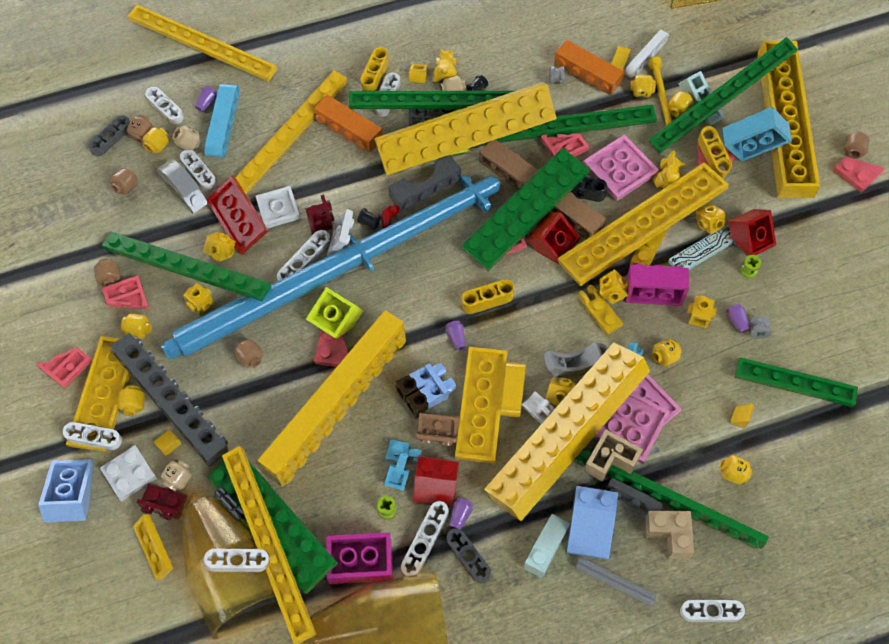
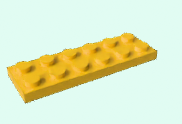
(101, 392)
(481, 405)

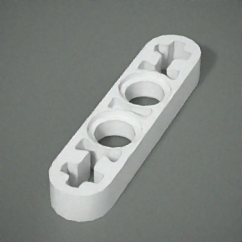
(646, 53)
(300, 255)
(427, 540)

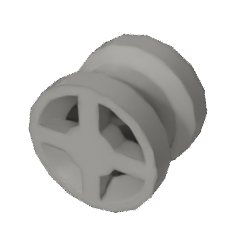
(556, 75)
(760, 327)

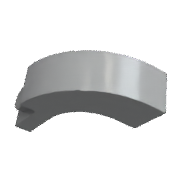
(183, 183)
(574, 363)

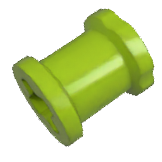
(753, 266)
(383, 513)

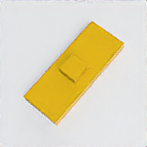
(621, 57)

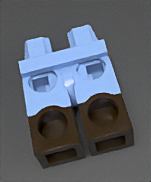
(424, 388)

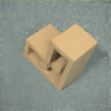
(612, 451)
(675, 527)

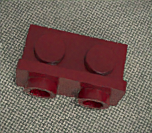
(320, 216)
(162, 501)

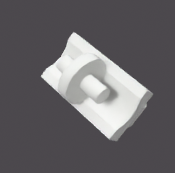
(538, 407)

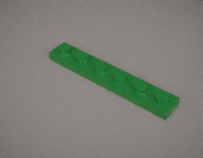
(796, 382)

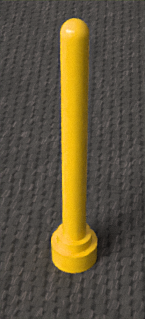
(655, 65)

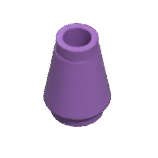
(206, 98)
(738, 318)
(456, 334)
(461, 511)

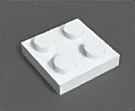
(278, 207)
(340, 232)
(128, 473)

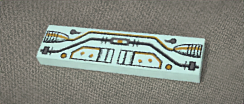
(703, 249)

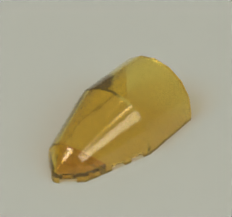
(219, 594)
(385, 613)

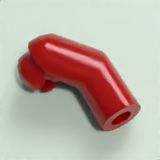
(387, 214)

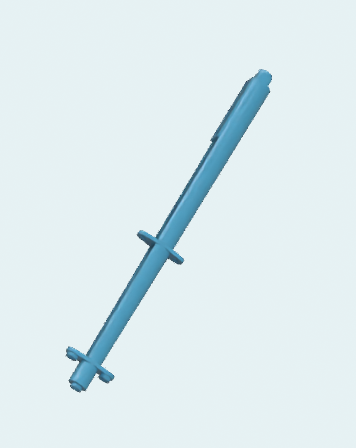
(247, 310)

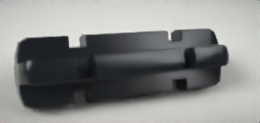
(229, 503)

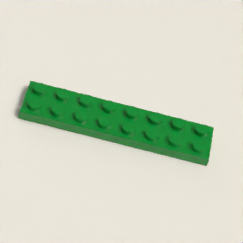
(525, 209)
(303, 551)

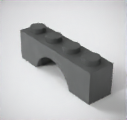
(408, 193)

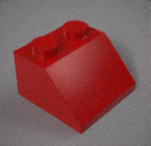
(753, 231)
(553, 236)
(435, 481)

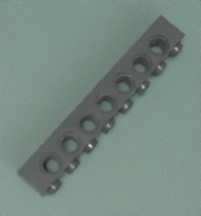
(130, 345)

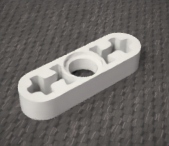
(386, 87)
(165, 112)
(199, 177)
(86, 429)
(220, 567)
(696, 617)

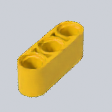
(375, 70)
(714, 144)
(481, 303)
(513, 389)

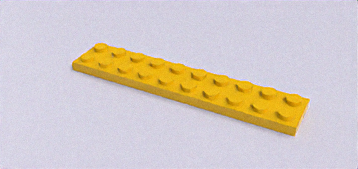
(642, 223)

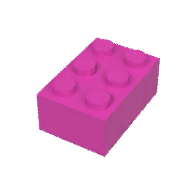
(657, 285)
(360, 558)

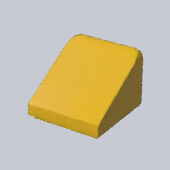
(418, 73)
(742, 415)
(167, 442)

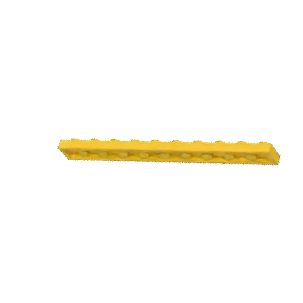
(203, 43)
(289, 132)
(266, 538)

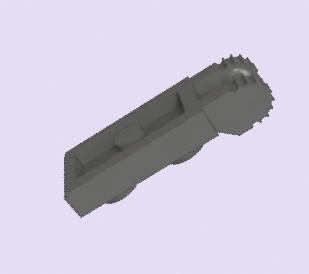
(634, 497)

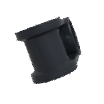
(589, 188)

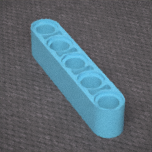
(222, 121)

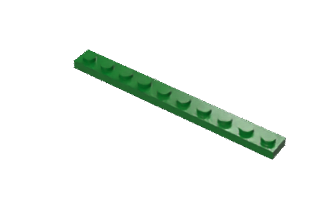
(722, 95)
(419, 99)
(587, 122)
(187, 266)
(679, 502)

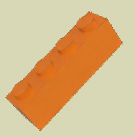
(589, 67)
(347, 123)

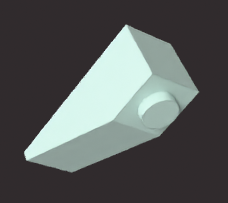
(699, 89)
(546, 546)

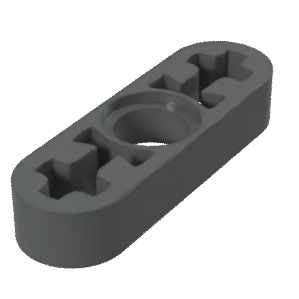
(113, 127)
(482, 564)

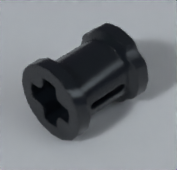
(478, 79)
(369, 219)

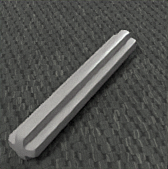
(616, 581)

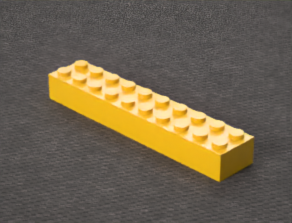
(465, 128)
(796, 161)
(332, 399)
(567, 431)

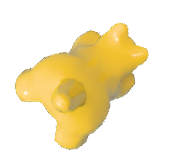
(445, 66)
(670, 171)

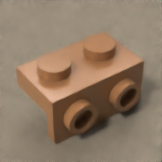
(438, 428)

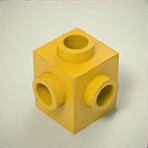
(710, 218)
(219, 246)
(613, 287)
(198, 299)
(701, 311)
(558, 390)

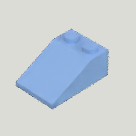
(67, 491)
(592, 522)

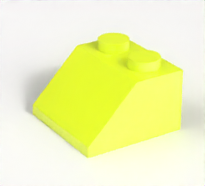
(334, 314)

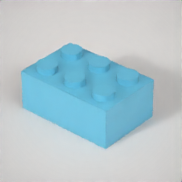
(757, 134)

